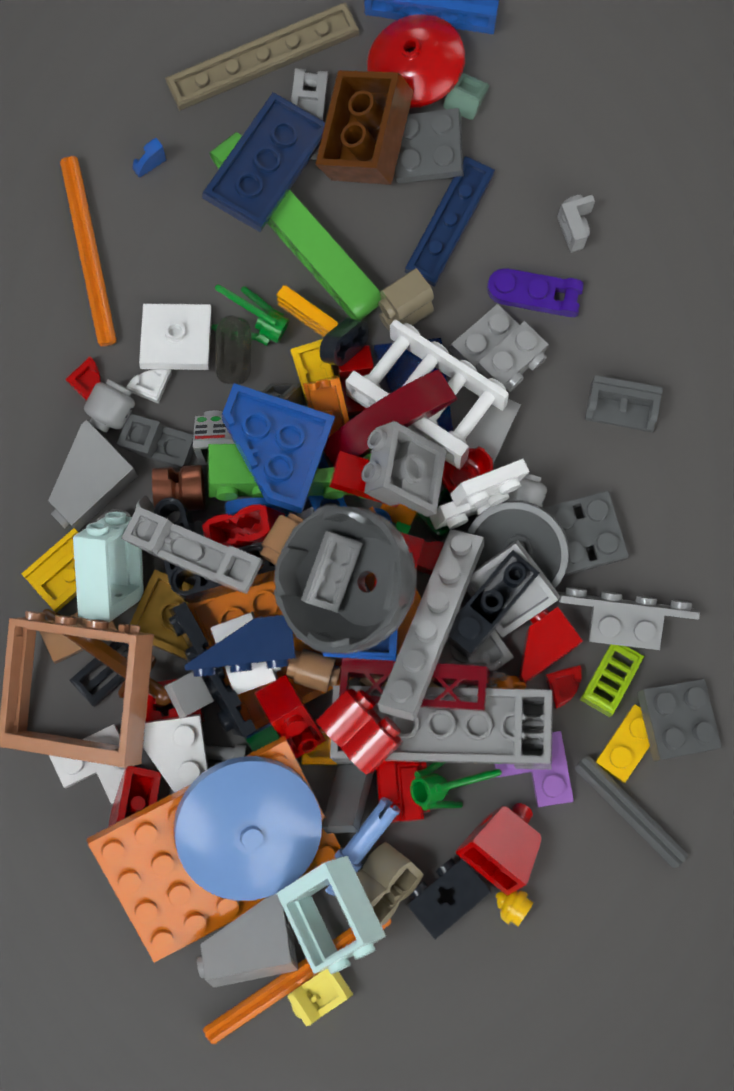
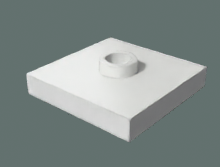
(175, 336)

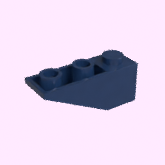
(256, 641)

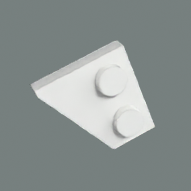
(177, 749)

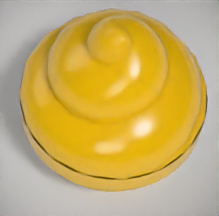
(514, 906)

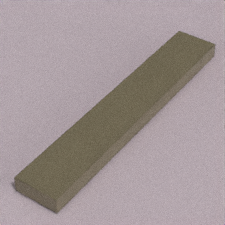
(262, 56)

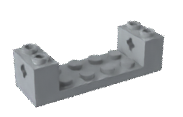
(510, 730)

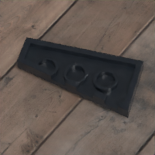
(184, 624)

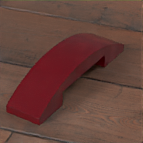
(405, 406)

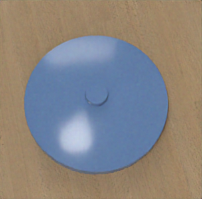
(247, 828)

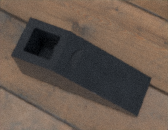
(491, 604)

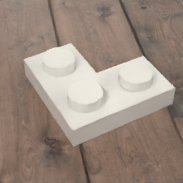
(74, 771)

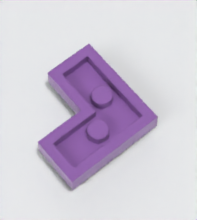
(550, 786)

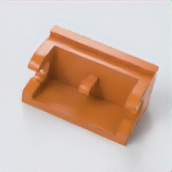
(328, 397)

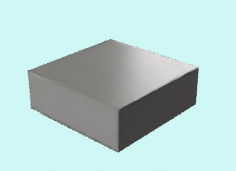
(188, 694)

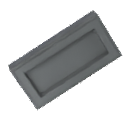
(347, 800)

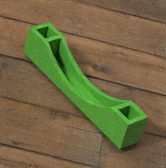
(232, 479)

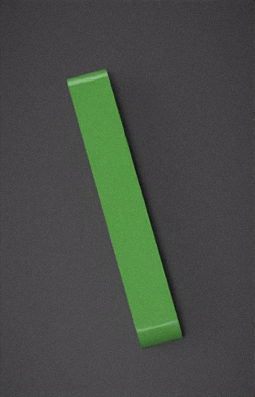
(316, 249)

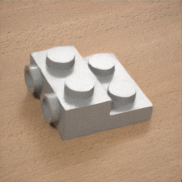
(501, 347)
(404, 468)

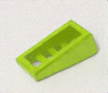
(600, 703)

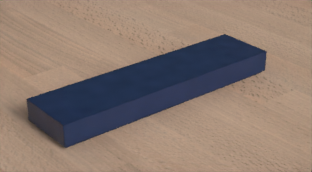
(450, 220)

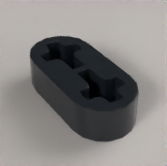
(344, 341)

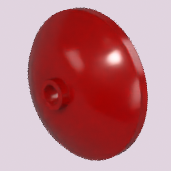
(433, 65)

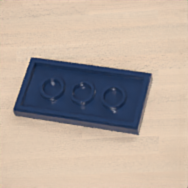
(265, 162)

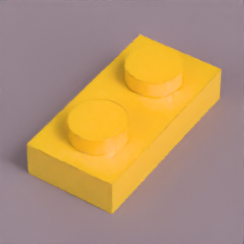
(625, 746)

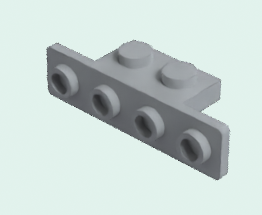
(627, 621)

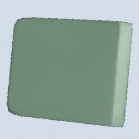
(467, 96)

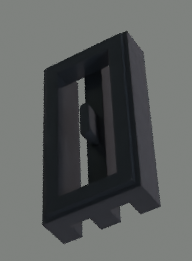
(89, 668)

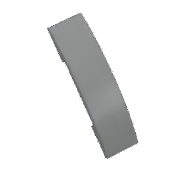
(192, 551)

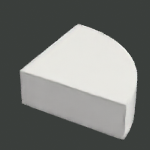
(150, 384)

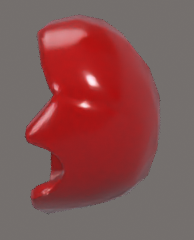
(478, 463)

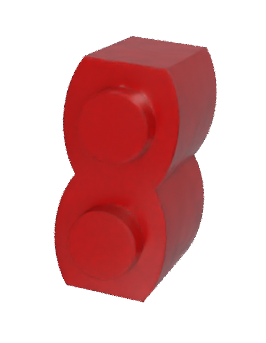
(244, 528)
(360, 730)

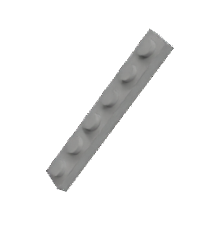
(431, 625)

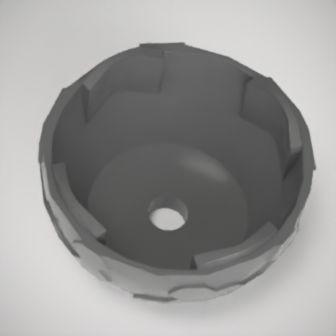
(363, 615)

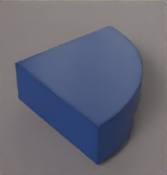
(152, 158)

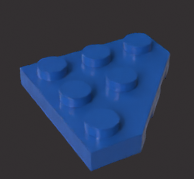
(278, 443)

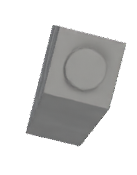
(89, 479)
(250, 947)

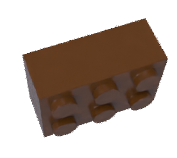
(364, 127)

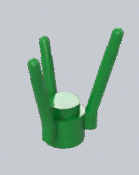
(270, 322)
(430, 788)

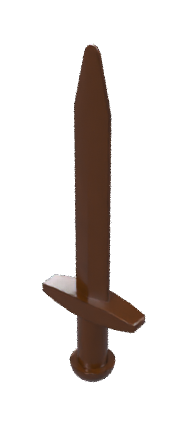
(115, 662)

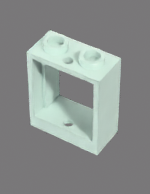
(107, 569)
(309, 925)

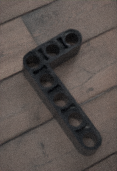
(204, 588)

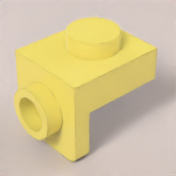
(319, 996)

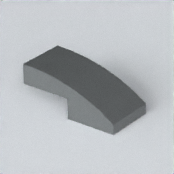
(156, 441)

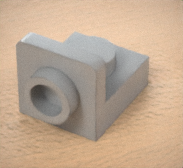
(573, 226)

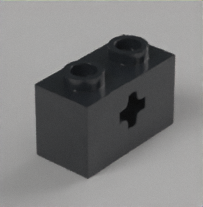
(468, 893)

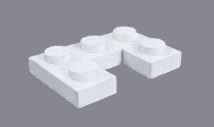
(479, 494)

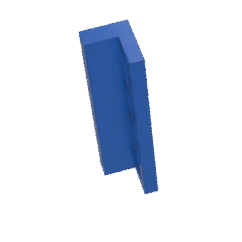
(461, 14)

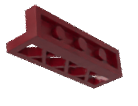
(443, 674)

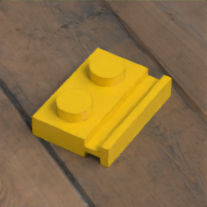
(55, 573)

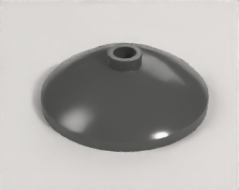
(529, 524)

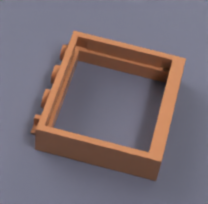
(18, 687)

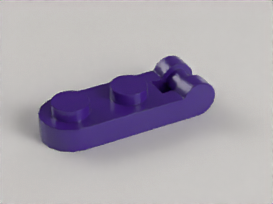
(535, 291)

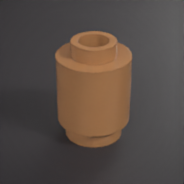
(278, 536)
(313, 670)

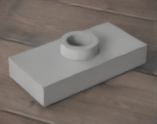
(331, 571)

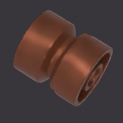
(183, 485)

